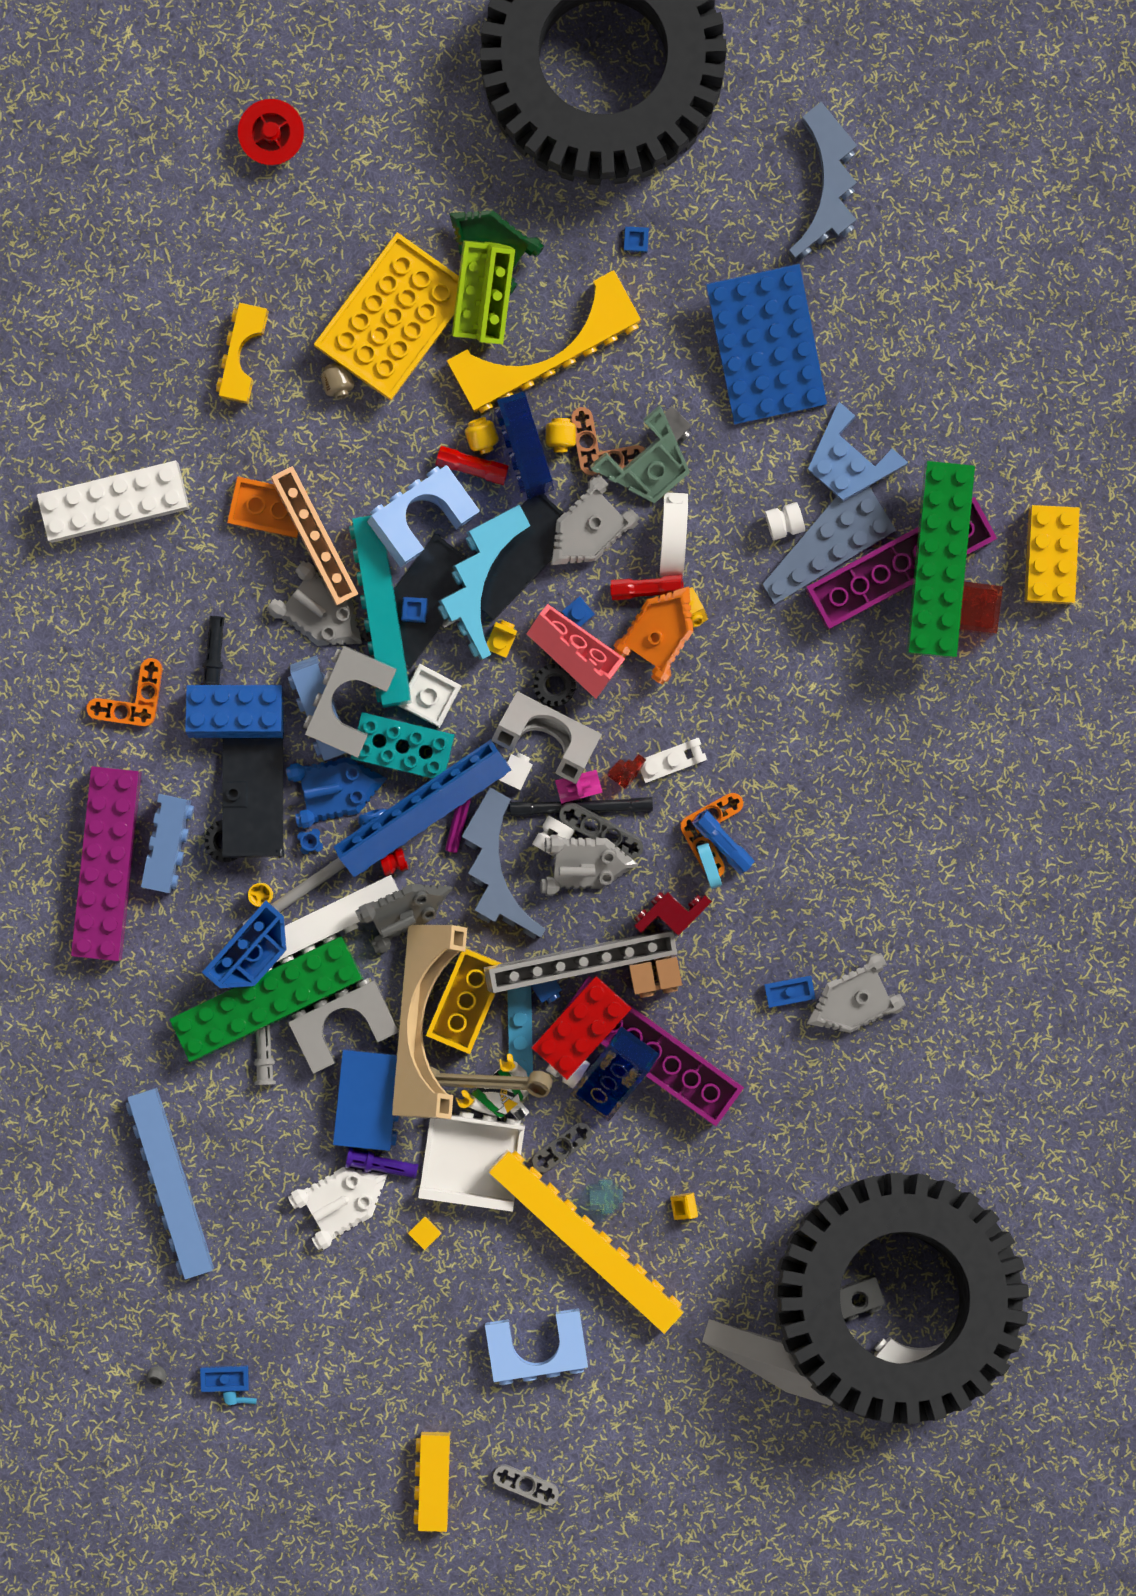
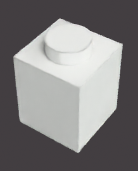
(519, 771)

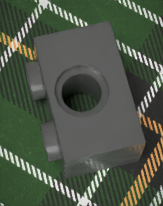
(872, 1297)

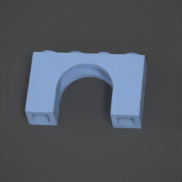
(439, 488)
(509, 1365)

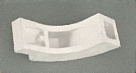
(674, 534)

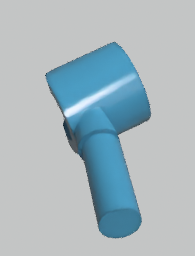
(230, 1398)

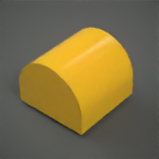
(684, 1206)

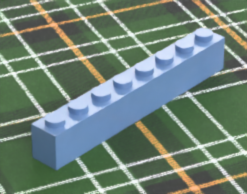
(170, 1183)

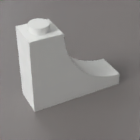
(898, 1353)

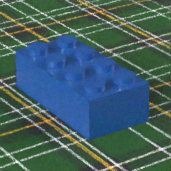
(234, 711)

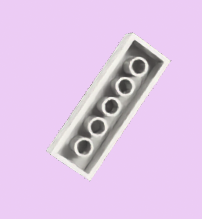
(113, 501)

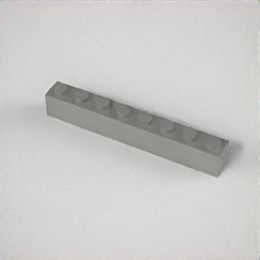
(580, 961)

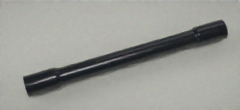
(633, 804)

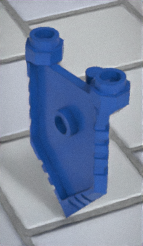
(333, 789)

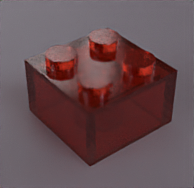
(980, 608)

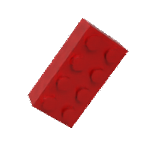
(581, 1027)

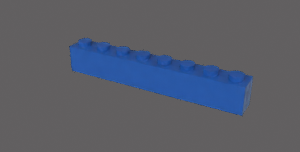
(422, 808)

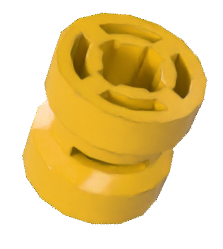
(258, 892)

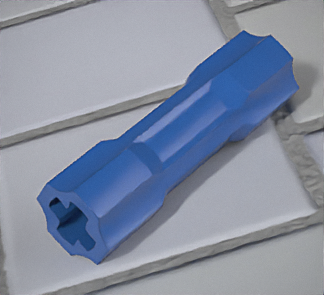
(734, 854)

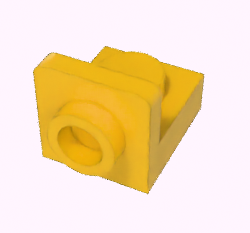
(501, 638)

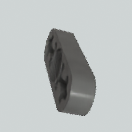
(580, 1141)

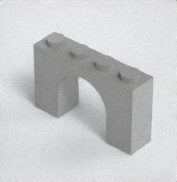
(529, 715)
(324, 723)
(309, 1026)

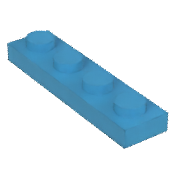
(520, 1027)

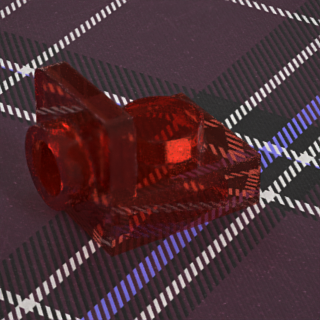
(626, 772)

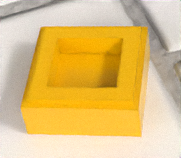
(424, 1232)

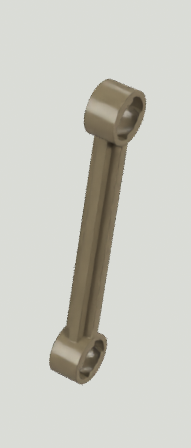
(536, 1084)

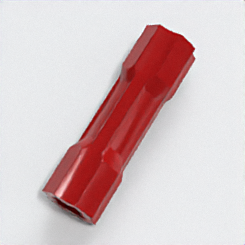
(472, 465)
(627, 588)

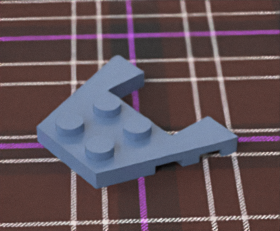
(842, 466)

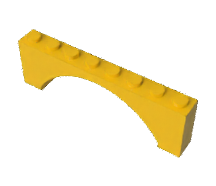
(609, 317)

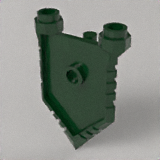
(491, 228)

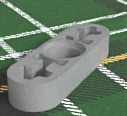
(528, 1494)

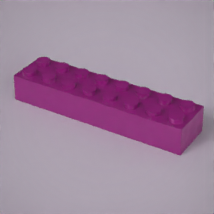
(881, 573)
(106, 863)
(680, 1068)

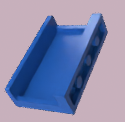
(366, 1101)

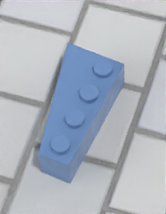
(308, 681)
(166, 843)

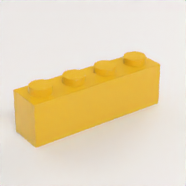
(433, 1481)

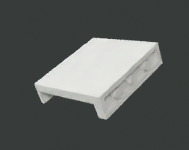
(462, 1153)

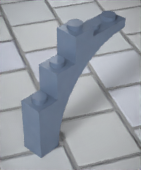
(833, 147)
(497, 898)

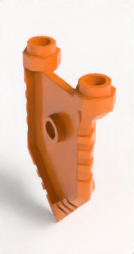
(659, 632)

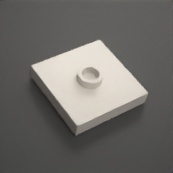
(431, 695)

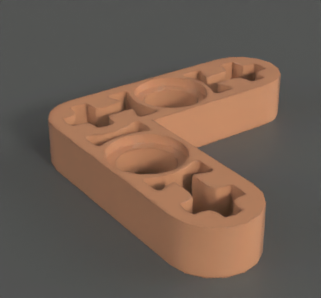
(583, 460)

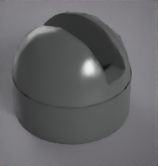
(156, 1376)

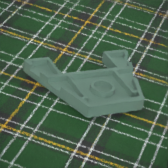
(655, 468)

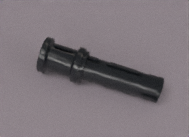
(213, 663)

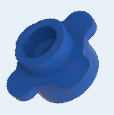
(315, 845)

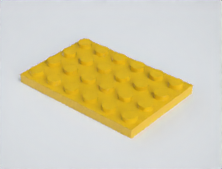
(392, 317)

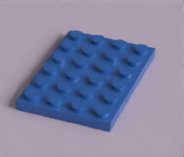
(766, 343)

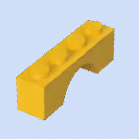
(249, 323)

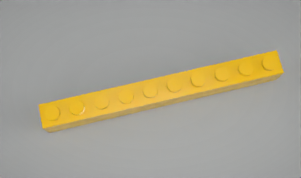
(586, 1241)

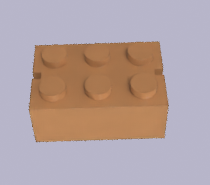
(667, 973)

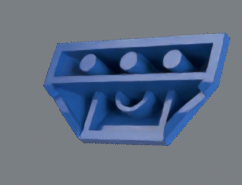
(250, 951)

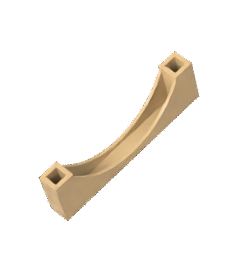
(427, 954)

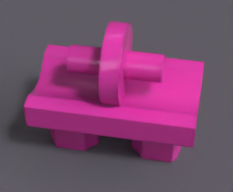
(586, 786)

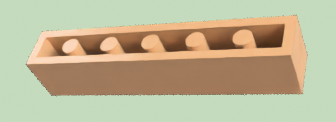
(314, 536)

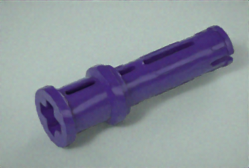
(370, 1162)

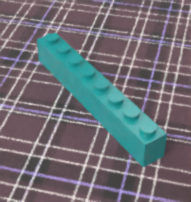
(381, 610)

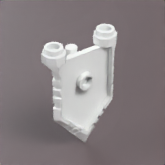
(340, 1201)

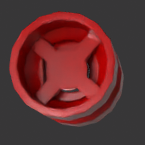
(393, 862)

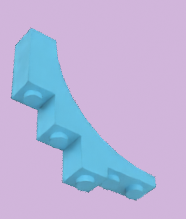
(465, 603)

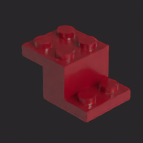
(671, 912)

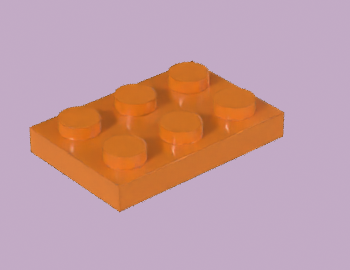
(260, 508)

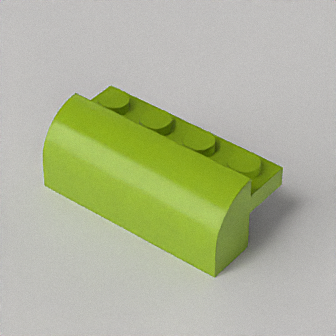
(483, 291)

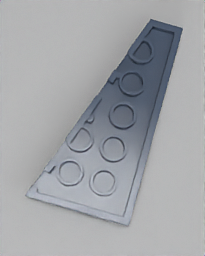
(833, 538)

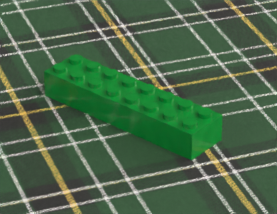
(940, 559)
(273, 998)

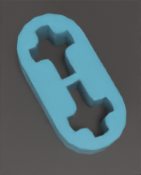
(709, 865)

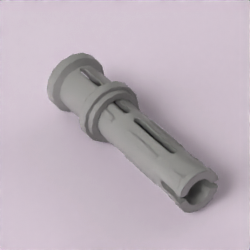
(264, 1062)

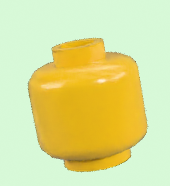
(481, 435)
(560, 435)

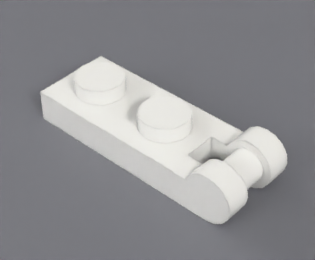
(672, 760)

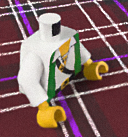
(498, 1101)

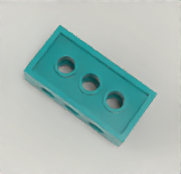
(417, 738)

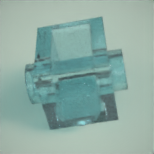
(605, 1196)

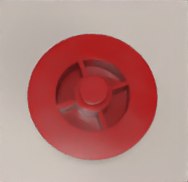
(270, 132)

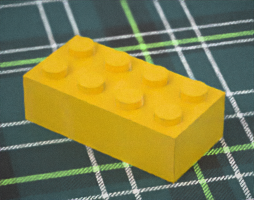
(1052, 554)
(463, 1003)

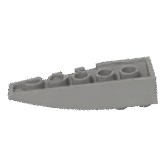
(761, 1356)

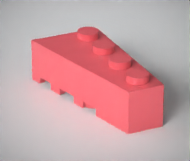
(575, 650)

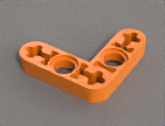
(140, 702)
(691, 817)

